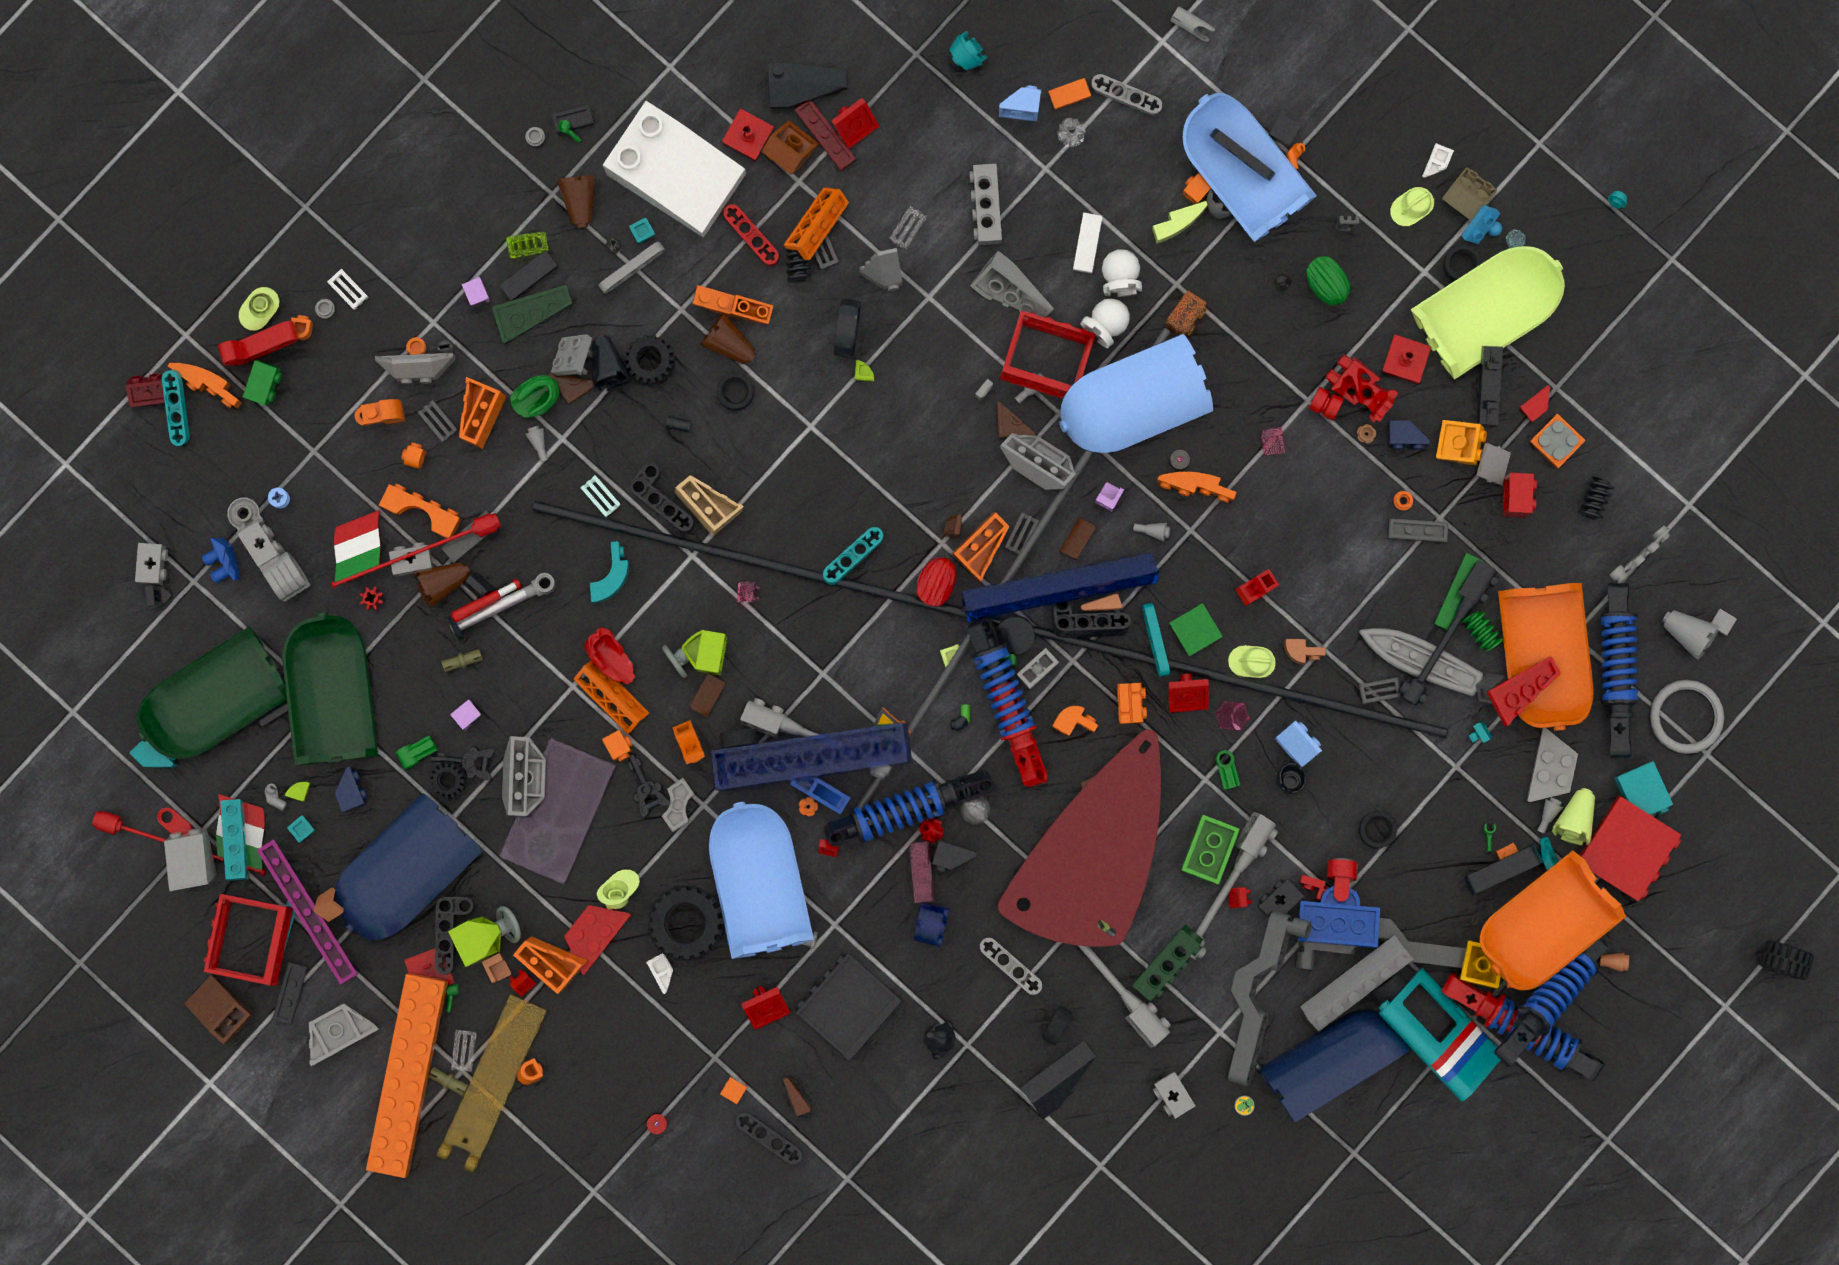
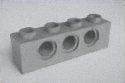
(988, 174)

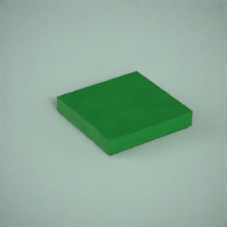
(1195, 630)

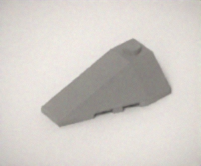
(883, 270)
(1007, 284)

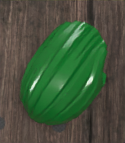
(1328, 281)
(535, 396)

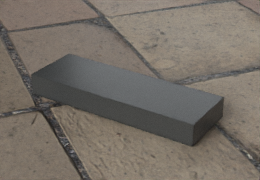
(1418, 530)
(459, 547)

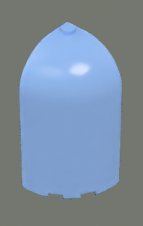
(1247, 195)
(1136, 398)
(757, 881)

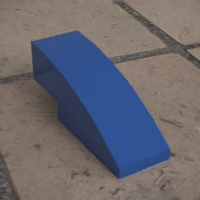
(822, 793)

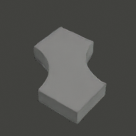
(679, 797)

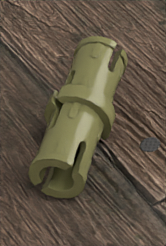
(462, 660)
(448, 1081)

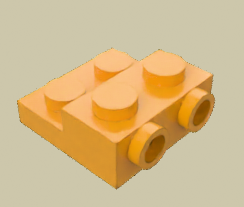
(1461, 442)

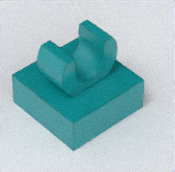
(1481, 732)

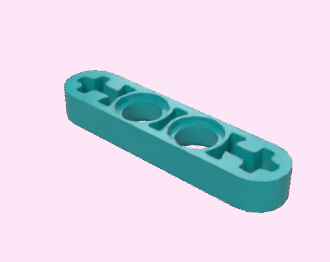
(179, 407)
(852, 555)
(1155, 639)

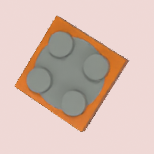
(1557, 441)

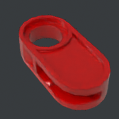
(177, 824)

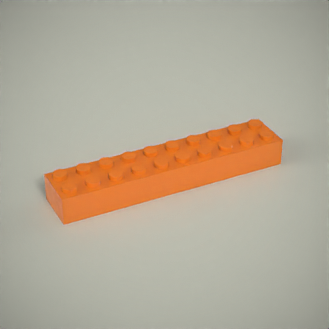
(407, 1075)

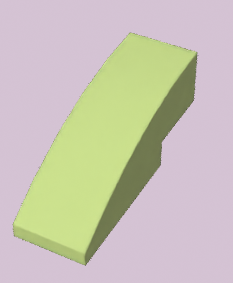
(1178, 222)

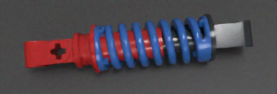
(1014, 720)
(1503, 1013)

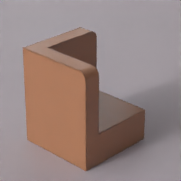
(326, 906)
(496, 968)

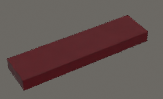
(825, 135)

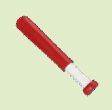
(475, 606)

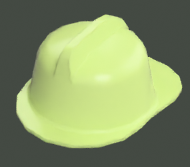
(1412, 206)
(258, 308)
(1251, 661)
(618, 889)

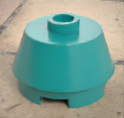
(967, 52)

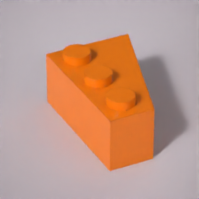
(479, 412)
(981, 545)
(549, 963)

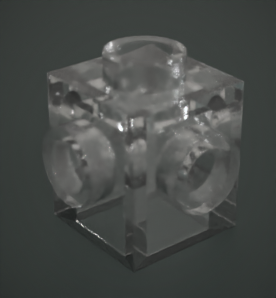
(1071, 139)

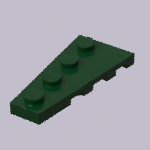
(526, 312)

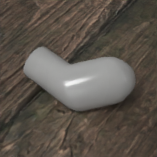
(272, 797)

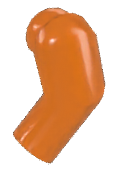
(1294, 153)

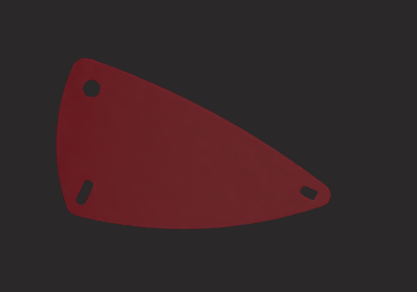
(1094, 855)

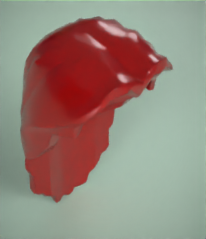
(609, 656)

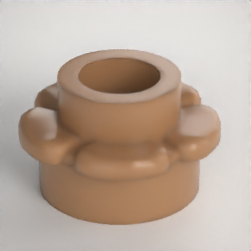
(1361, 433)

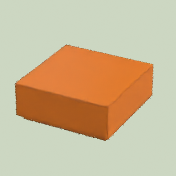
(733, 1090)

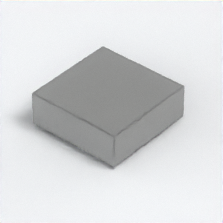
(984, 389)
(1724, 621)

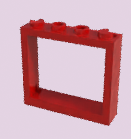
(1055, 328)
(277, 944)

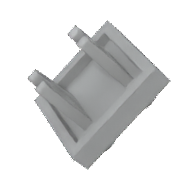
(572, 355)

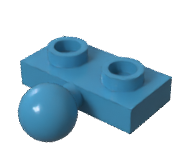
(1483, 223)

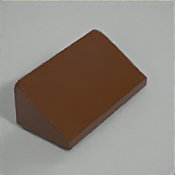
(1077, 539)
(707, 695)

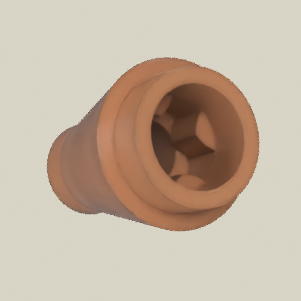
(1615, 961)

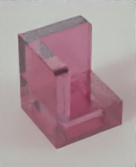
(1272, 441)
(1232, 715)

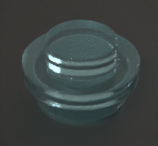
(1515, 239)

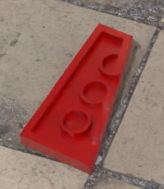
(1517, 692)

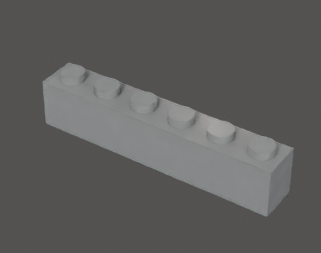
(1356, 983)

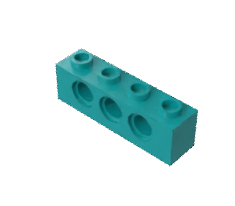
(234, 840)

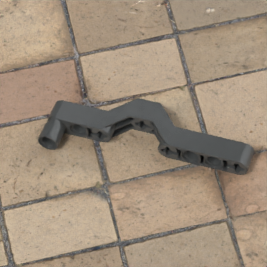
(1420, 952)
(1244, 990)

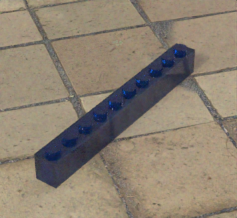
(1059, 587)

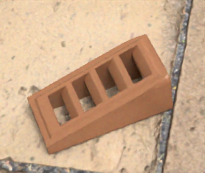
(1107, 603)

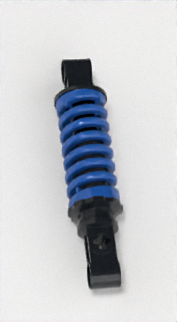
(1619, 694)
(932, 799)
(1549, 1002)

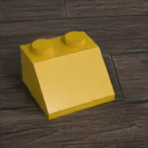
(1477, 968)

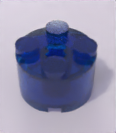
(931, 924)

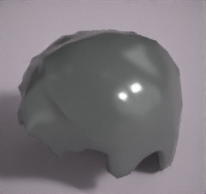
(1216, 206)

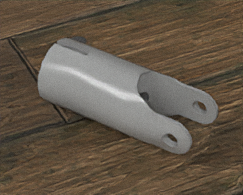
(1190, 23)

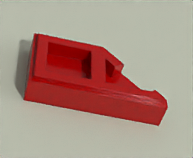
(1536, 405)

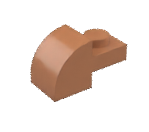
(1297, 651)

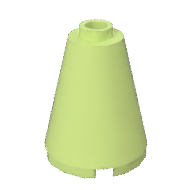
(1577, 818)

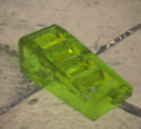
(528, 251)

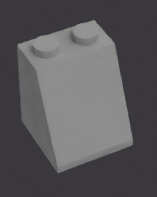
(189, 859)

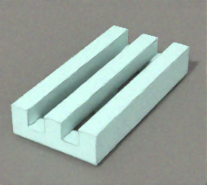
(590, 484)

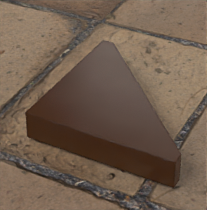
(572, 387)
(1010, 423)

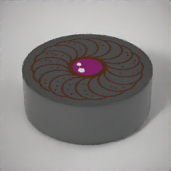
(1179, 459)

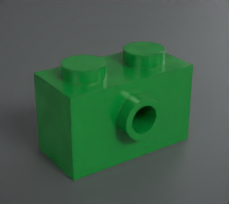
(262, 382)

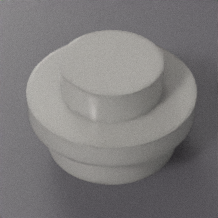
(535, 136)
(325, 308)

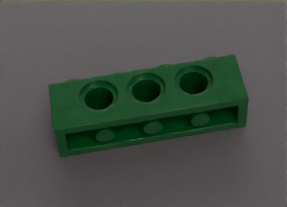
(1146, 984)

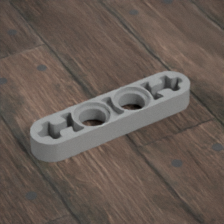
(1127, 92)
(631, 267)
(1013, 963)

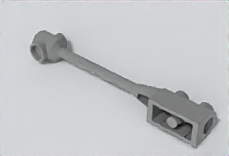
(774, 721)
(1251, 845)
(1142, 1015)

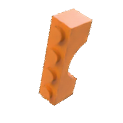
(398, 501)

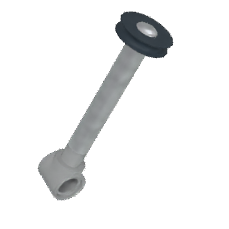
(504, 603)

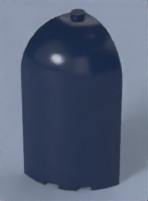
(403, 870)
(1332, 1061)

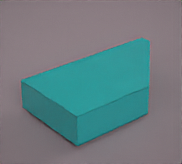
(1547, 853)

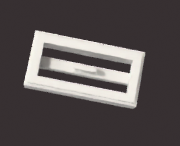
(359, 301)

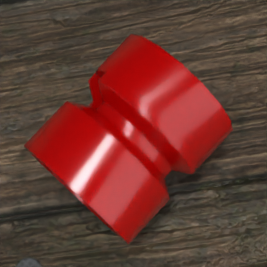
(1326, 403)

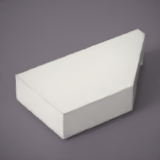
(1438, 160)
(661, 971)

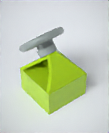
(703, 650)
(482, 938)

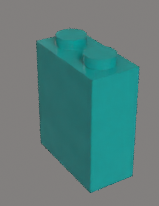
(1644, 789)

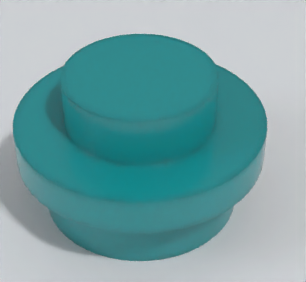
(1617, 199)

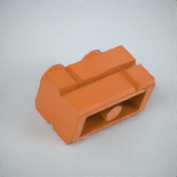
(1130, 703)

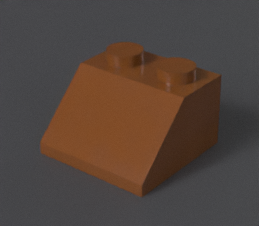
(789, 147)

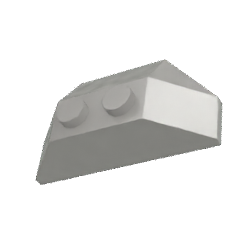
(416, 367)
(1038, 461)
(522, 776)

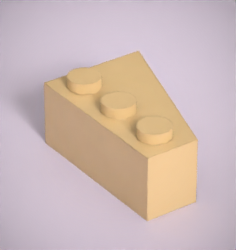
(707, 505)

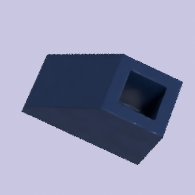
(1405, 434)
(349, 792)

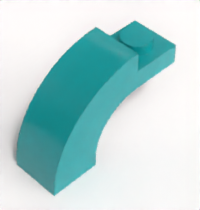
(615, 580)

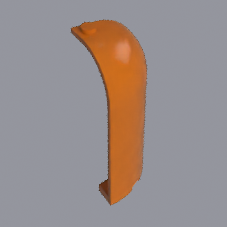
(1546, 625)
(1548, 924)

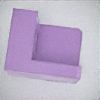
(475, 291)
(1109, 496)
(465, 714)

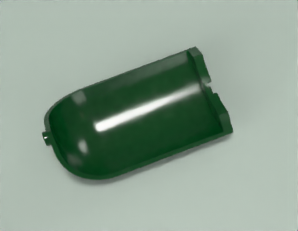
(328, 692)
(211, 698)

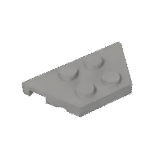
(1552, 768)
(336, 1032)

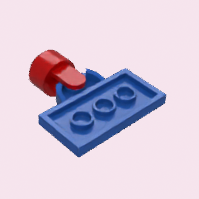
(1339, 914)

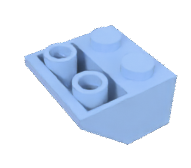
(1298, 743)

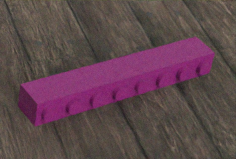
(304, 908)

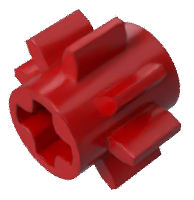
(377, 600)
(931, 830)

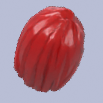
(936, 581)

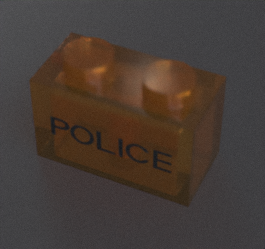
(1186, 313)

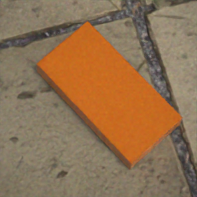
(1069, 94)

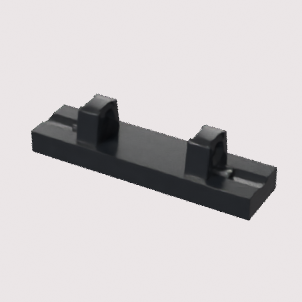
(1490, 385)

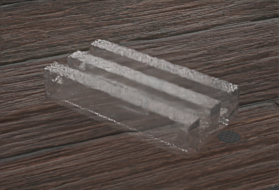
(898, 241)
(463, 1050)

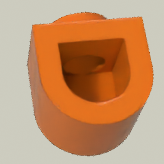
(303, 326)
(414, 455)
(530, 1072)

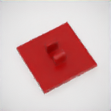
(425, 965)

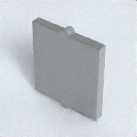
(1493, 464)

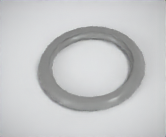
(1666, 740)

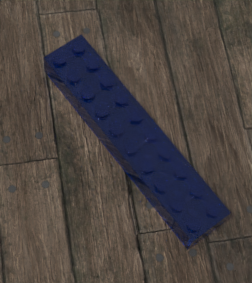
(811, 756)

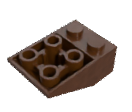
(219, 1010)

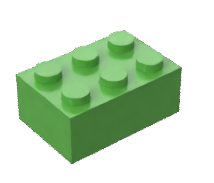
(1210, 849)

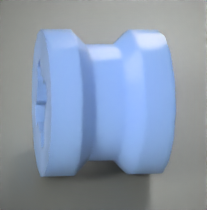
(281, 500)

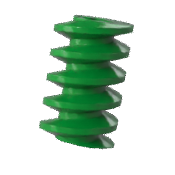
(1483, 631)

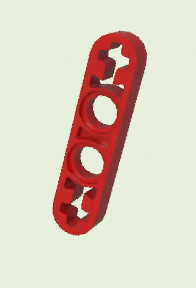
(749, 236)

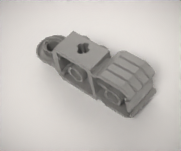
(276, 565)

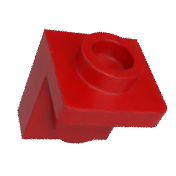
(1311, 883)

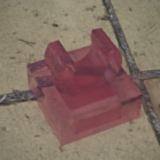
(746, 592)

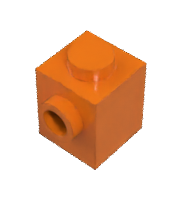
(1196, 189)
(618, 745)

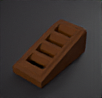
(953, 526)
(798, 1101)

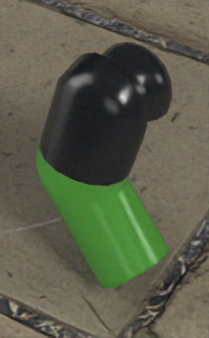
(963, 720)

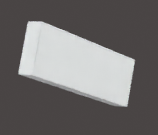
(1087, 243)

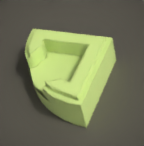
(948, 653)

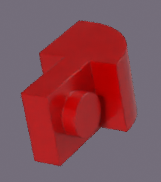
(1257, 587)

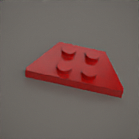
(594, 932)

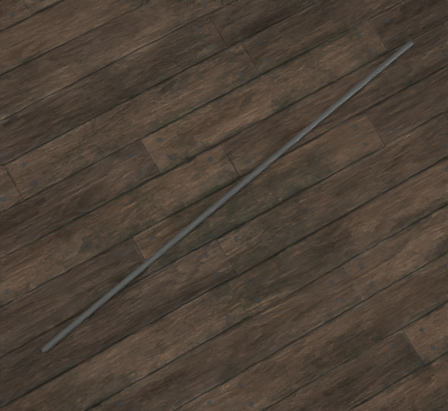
(1008, 577)

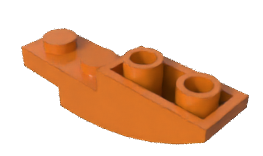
(732, 305)
(200, 378)
(1188, 482)

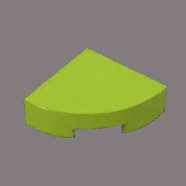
(863, 372)
(298, 791)

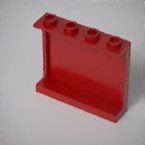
(1629, 848)

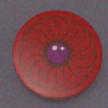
(657, 1124)

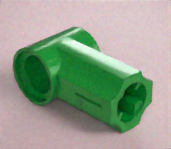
(412, 754)
(1228, 771)

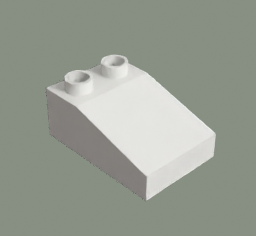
(674, 169)

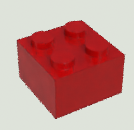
(1518, 495)

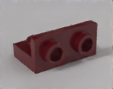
(145, 390)

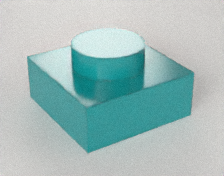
(642, 230)
(301, 829)

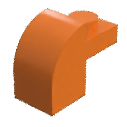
(385, 411)
(1070, 716)
(688, 742)

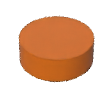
(416, 346)

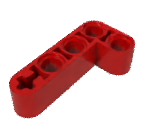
(257, 345)

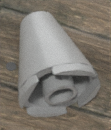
(1690, 632)

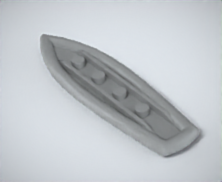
(1413, 653)

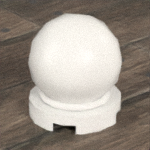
(1121, 271)
(1108, 319)

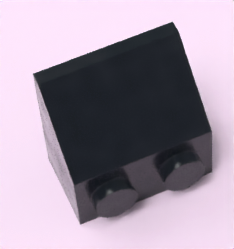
(950, 857)

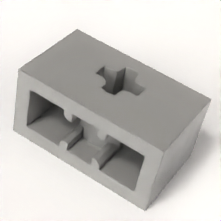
(147, 554)
(404, 567)
(1037, 669)
(1172, 1083)

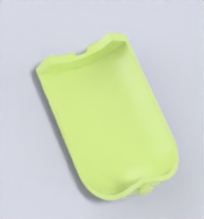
(1490, 306)

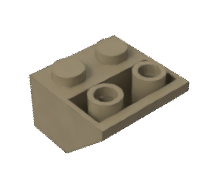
(1469, 193)

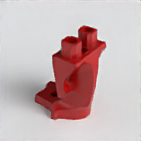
(1380, 399)

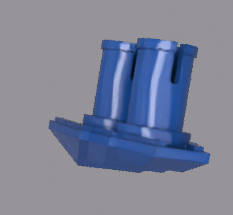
(225, 554)

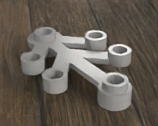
(1660, 535)

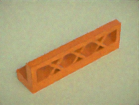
(820, 222)
(612, 693)

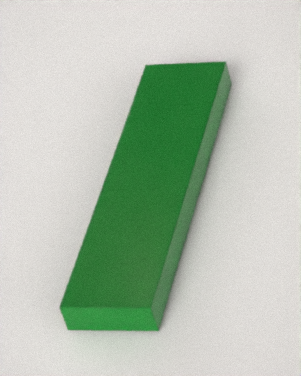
(1452, 600)

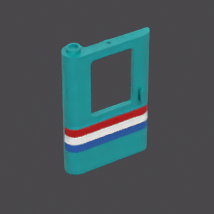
(1463, 1055)

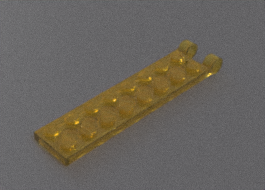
(493, 1079)

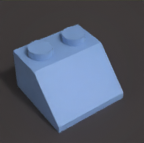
(1021, 104)

